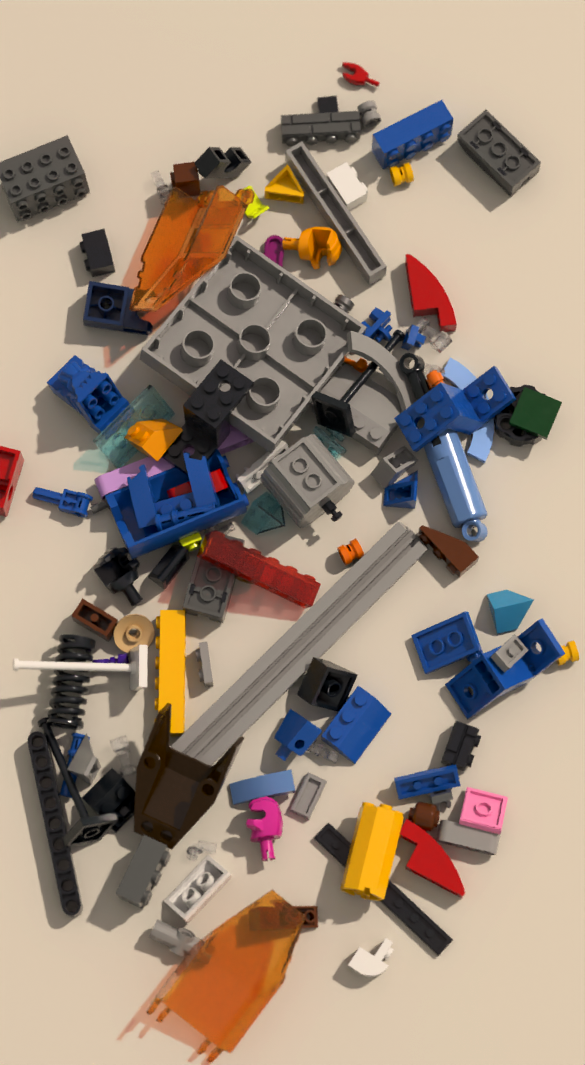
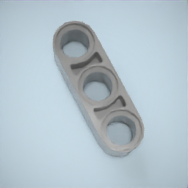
(467, 837)

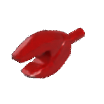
(360, 76)

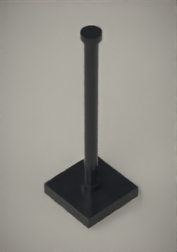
(337, 413)
(87, 828)

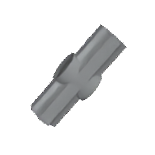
(179, 940)

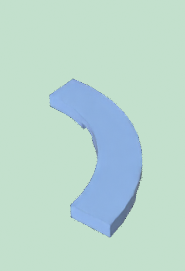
(482, 437)

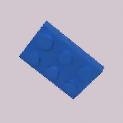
(446, 642)

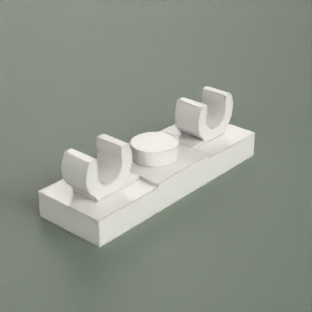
(251, 477)

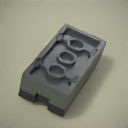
(498, 152)
(209, 589)

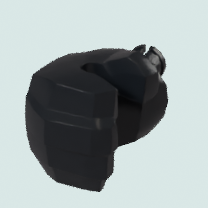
(119, 573)

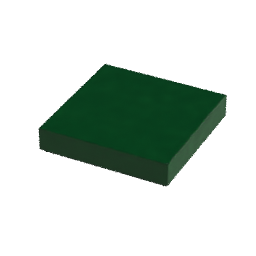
(535, 413)

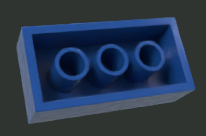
(412, 134)

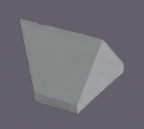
(84, 762)

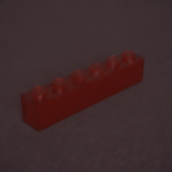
(258, 569)

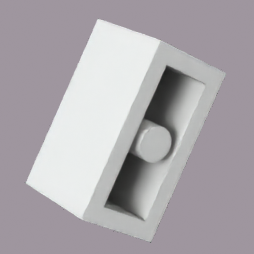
(347, 185)

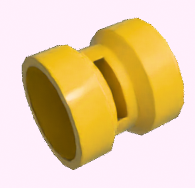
(401, 174)
(571, 653)

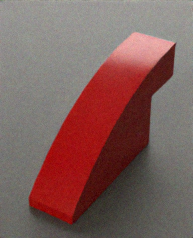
(428, 295)
(431, 860)

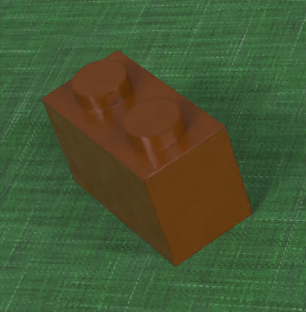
(186, 178)
(94, 620)

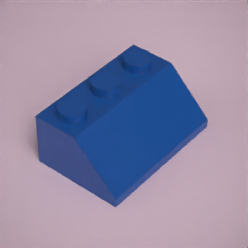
(356, 725)

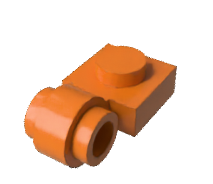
(434, 379)

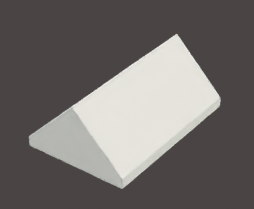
(198, 889)

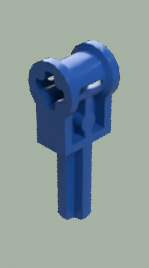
(69, 502)

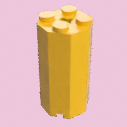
(372, 851)

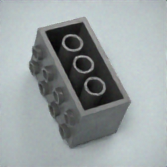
(43, 178)

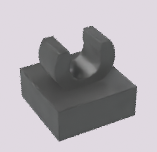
(441, 796)

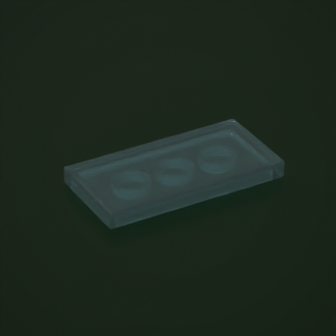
(145, 407)

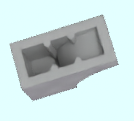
(393, 466)

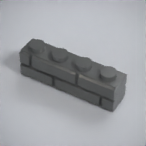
(320, 127)

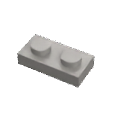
(509, 653)
(205, 673)

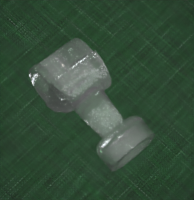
(438, 340)
(121, 749)

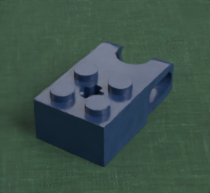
(118, 315)

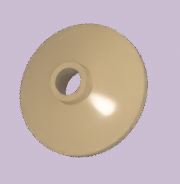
(143, 636)

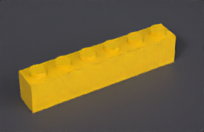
(171, 666)

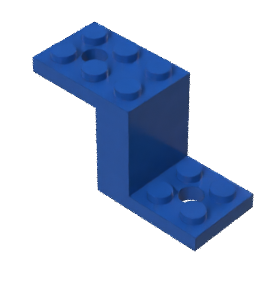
(455, 408)
(491, 682)

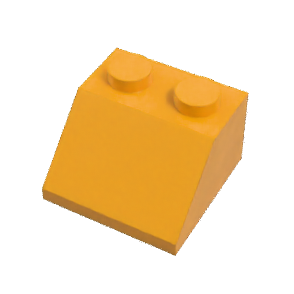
(153, 437)

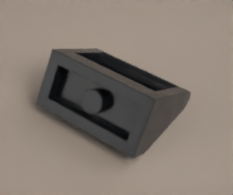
(169, 566)

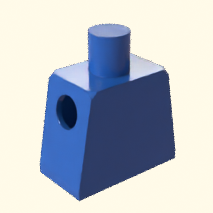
(295, 735)

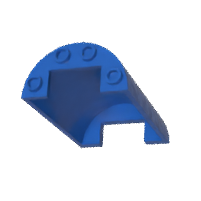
(149, 538)

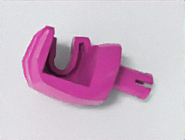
(267, 828)

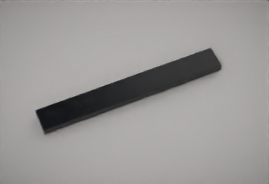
(394, 898)

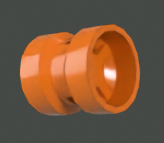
(350, 551)

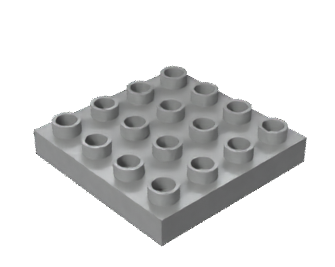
(262, 327)

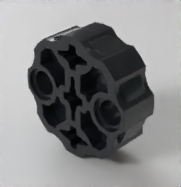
(513, 434)

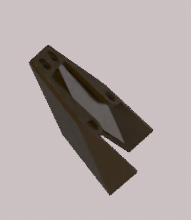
(174, 787)

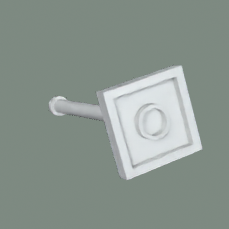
(136, 668)

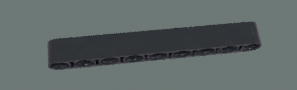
(54, 813)

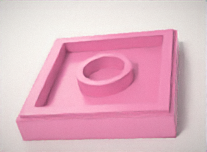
(483, 810)

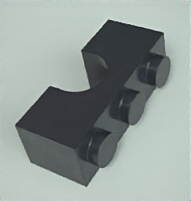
(216, 164)

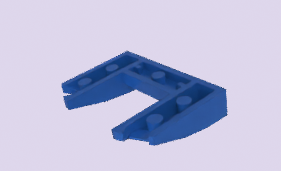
(144, 502)

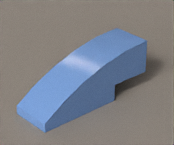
(261, 786)

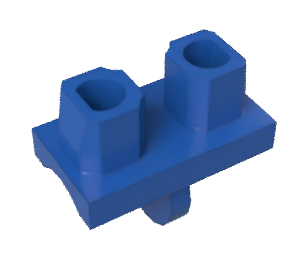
(381, 320)

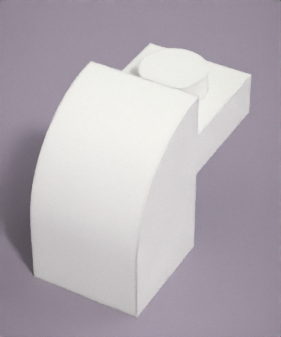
(370, 965)

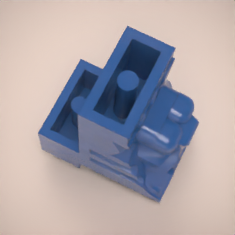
(88, 393)

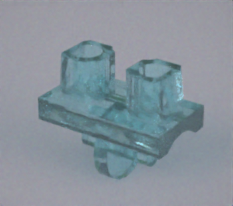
(334, 448)

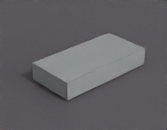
(308, 796)

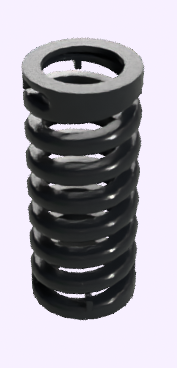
(54, 720)

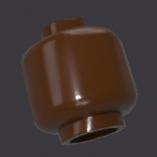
(424, 815)

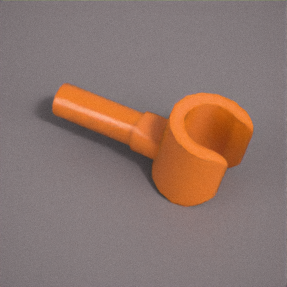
(360, 365)

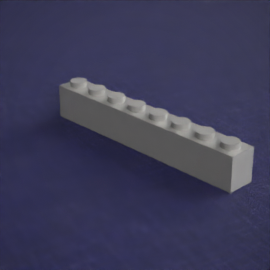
(335, 213)

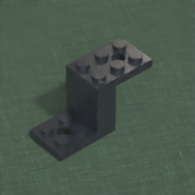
(208, 415)

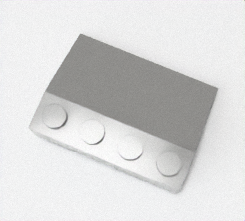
(371, 408)

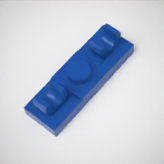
(427, 781)

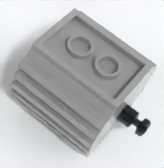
(307, 481)

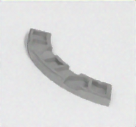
(388, 364)

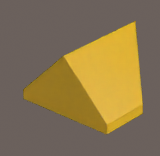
(285, 187)

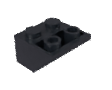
(110, 796)

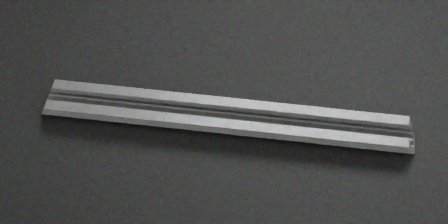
(307, 638)

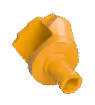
(315, 244)

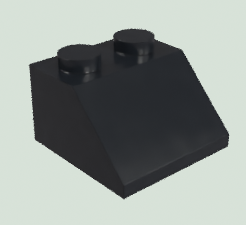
(326, 685)

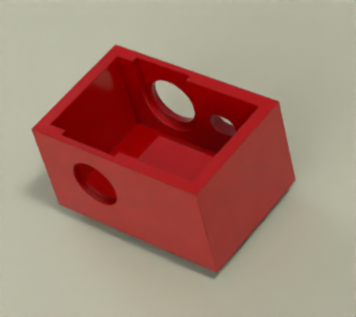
(10, 469)

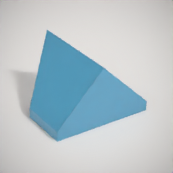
(508, 609)

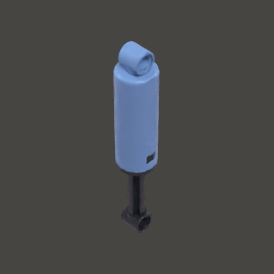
(450, 465)

